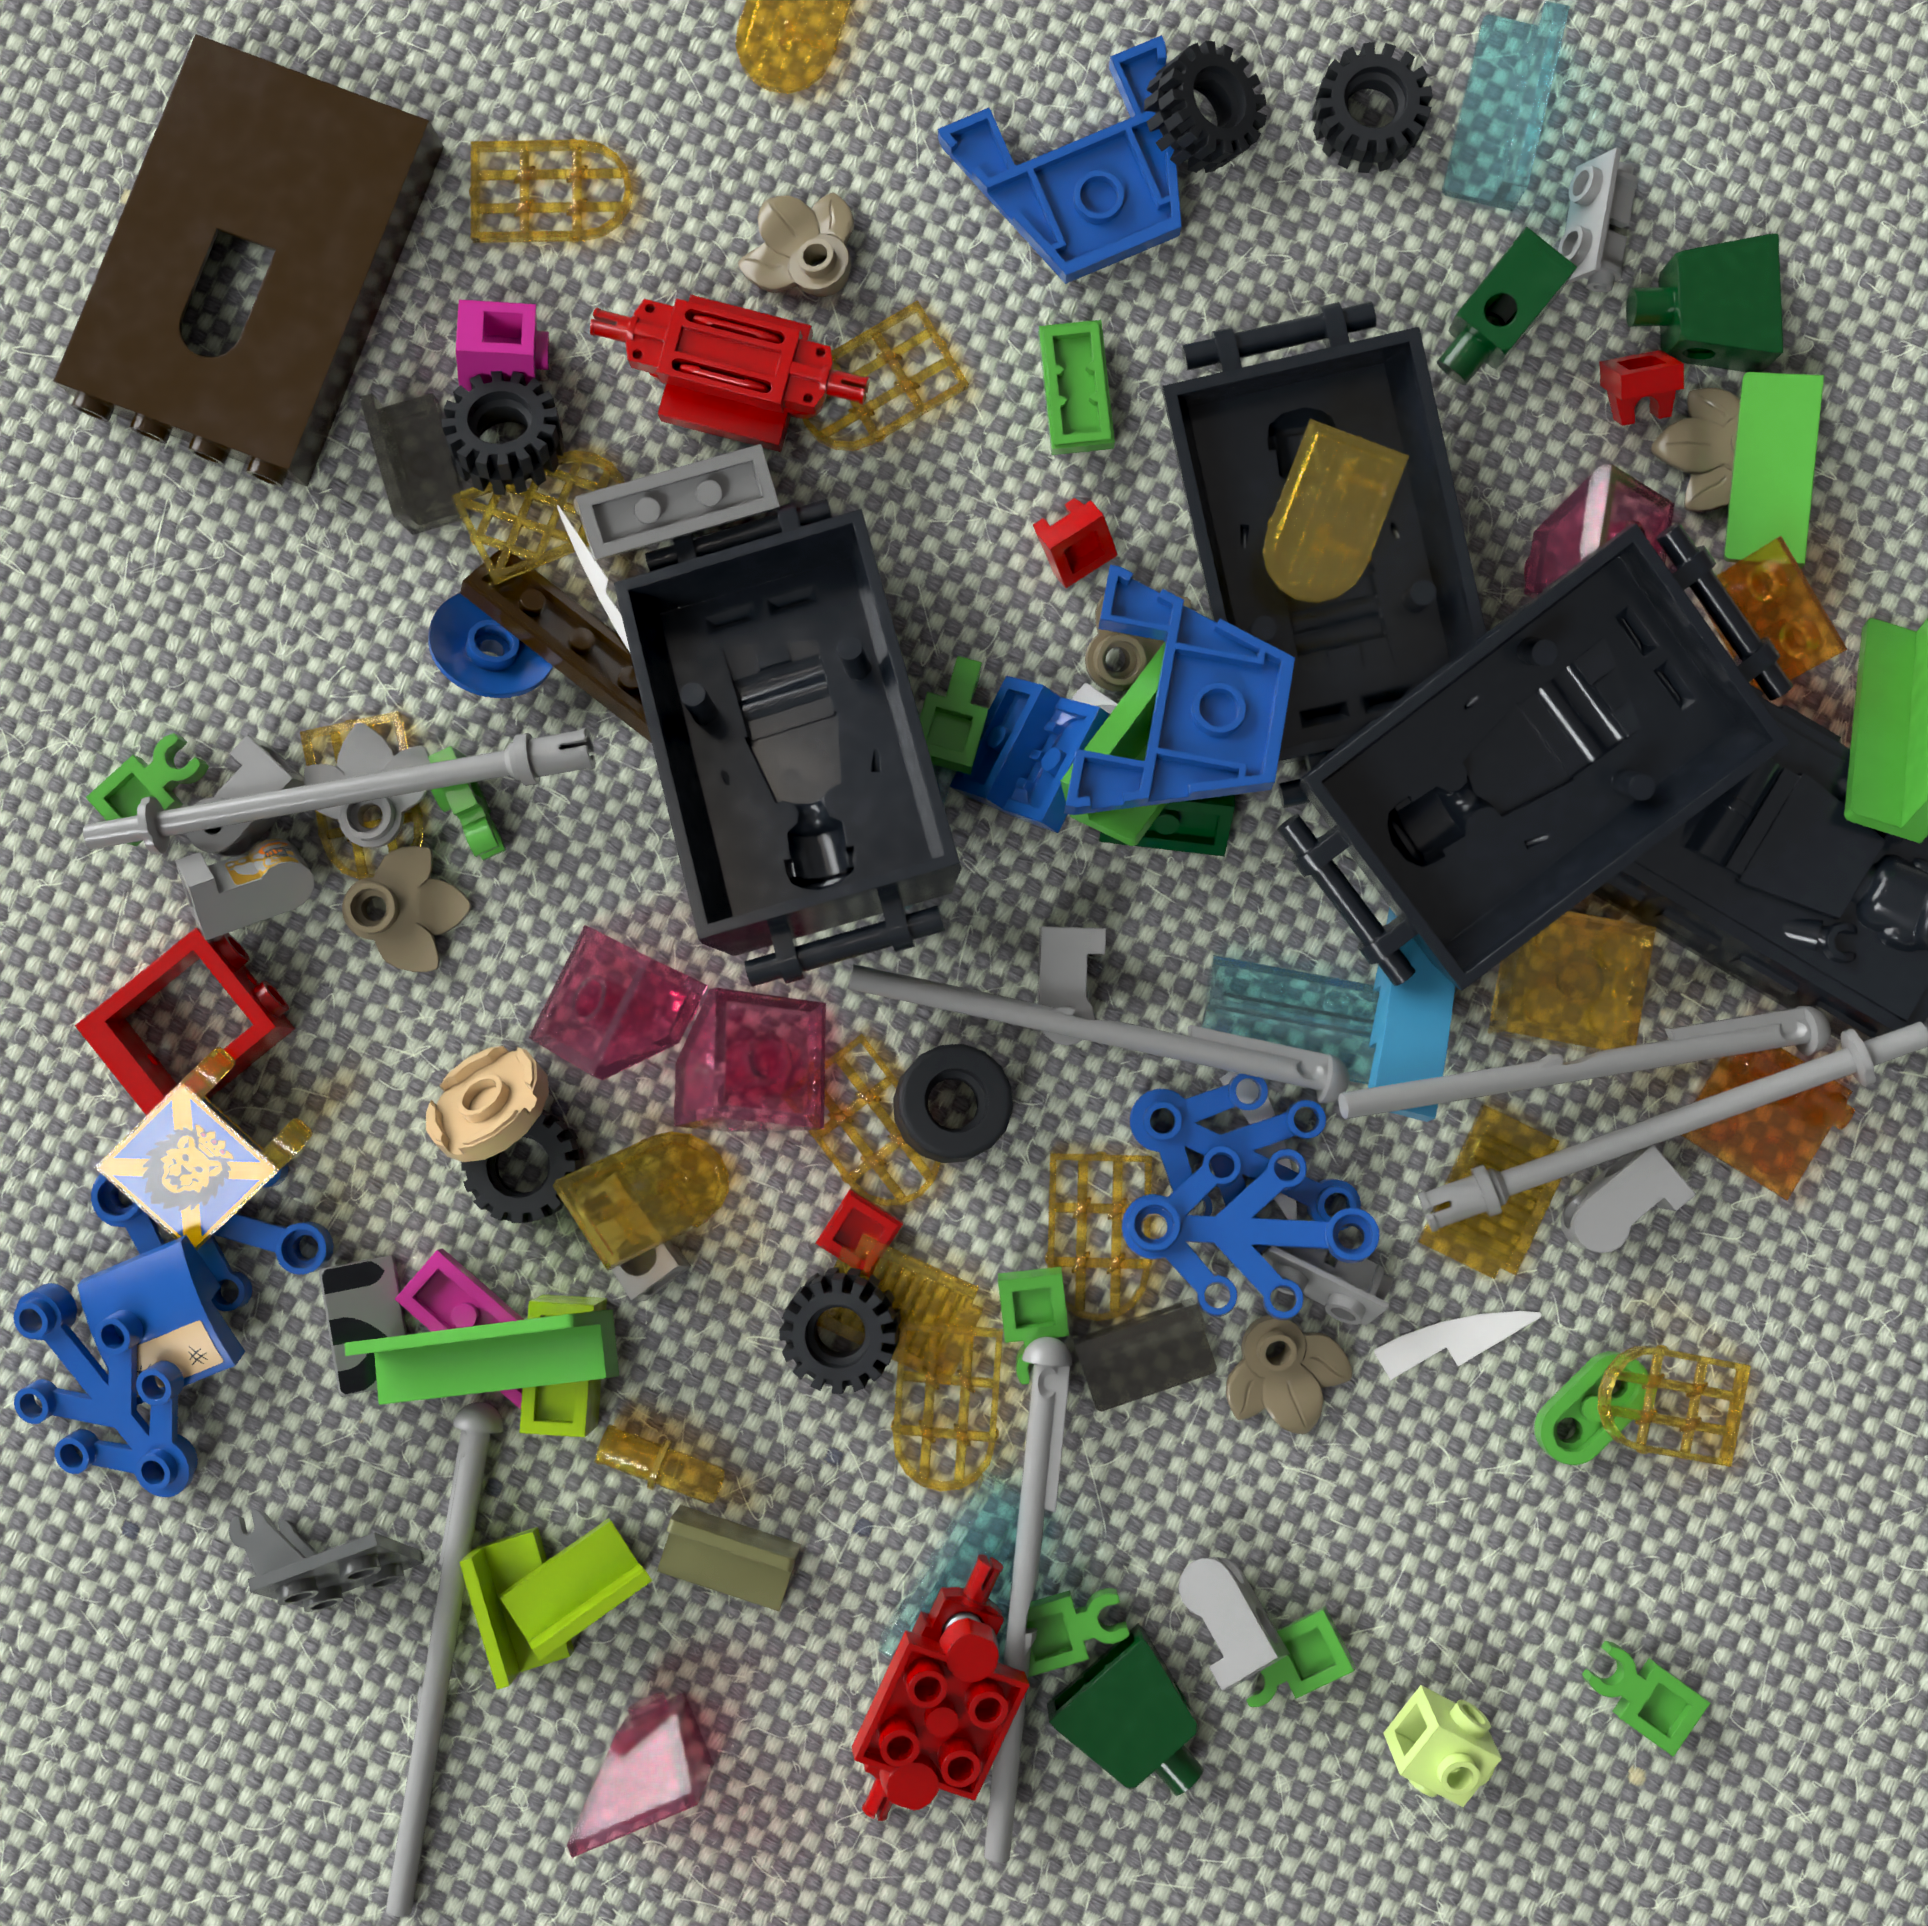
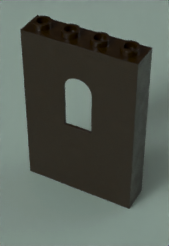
(282, 166)

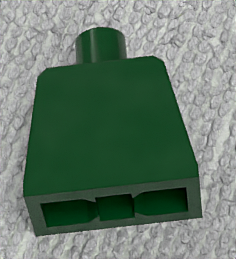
(1516, 293)
(1717, 305)
(1130, 1716)

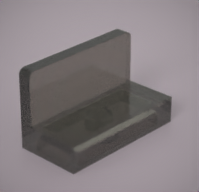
(414, 461)
(1145, 1354)

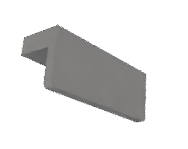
(676, 502)

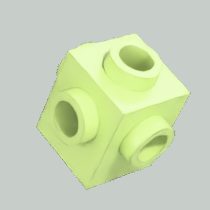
(1442, 1746)

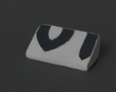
(359, 1308)

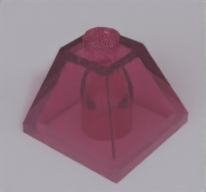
(1589, 519)
(615, 1006)
(752, 1064)
(649, 1773)

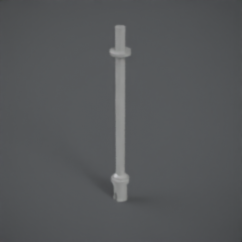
(523, 760)
(1491, 1189)

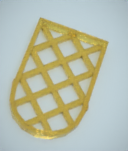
(541, 557)

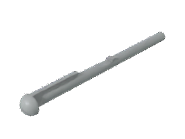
(1798, 1027)
(1202, 1046)
(476, 1424)
(1038, 1492)

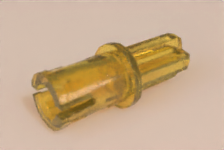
(660, 1465)

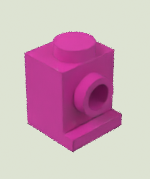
(499, 339)

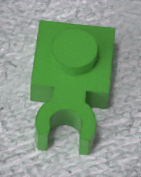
(135, 779)
(472, 810)
(1032, 1309)
(1065, 1628)
(1314, 1658)
(1651, 1700)

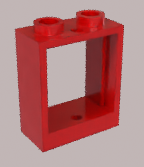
(132, 1059)

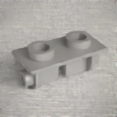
(1598, 196)
(1347, 1290)

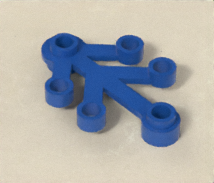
(1242, 1140)
(239, 1228)
(1236, 1231)
(154, 1453)

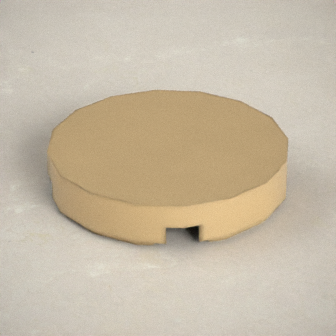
(487, 1104)

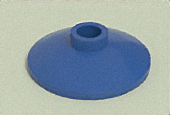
(457, 644)

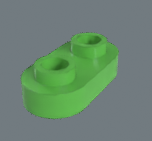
(1580, 1401)

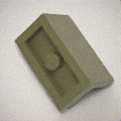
(728, 1557)

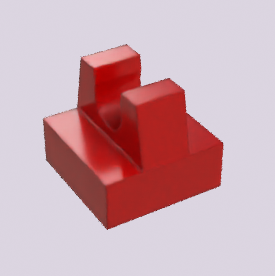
(1641, 376)
(1076, 542)

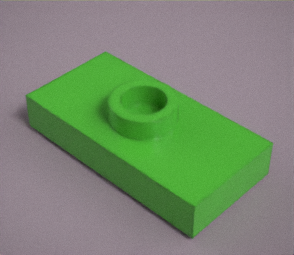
(1076, 387)

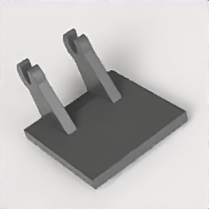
(299, 1575)

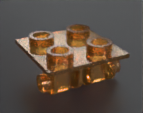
(1783, 608)
(1776, 1139)

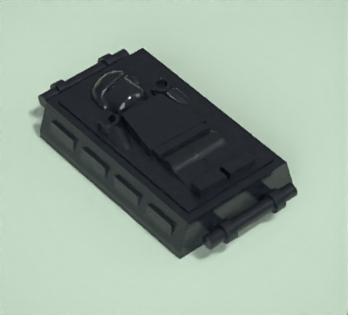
(1234, 453)
(788, 741)
(1543, 758)
(1794, 891)

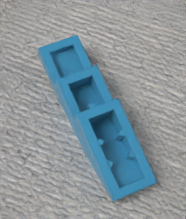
(1411, 1026)

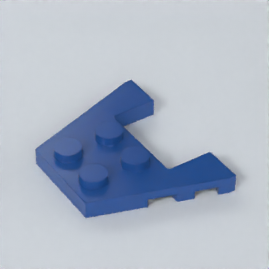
(1088, 198)
(1213, 710)

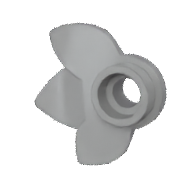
(363, 754)

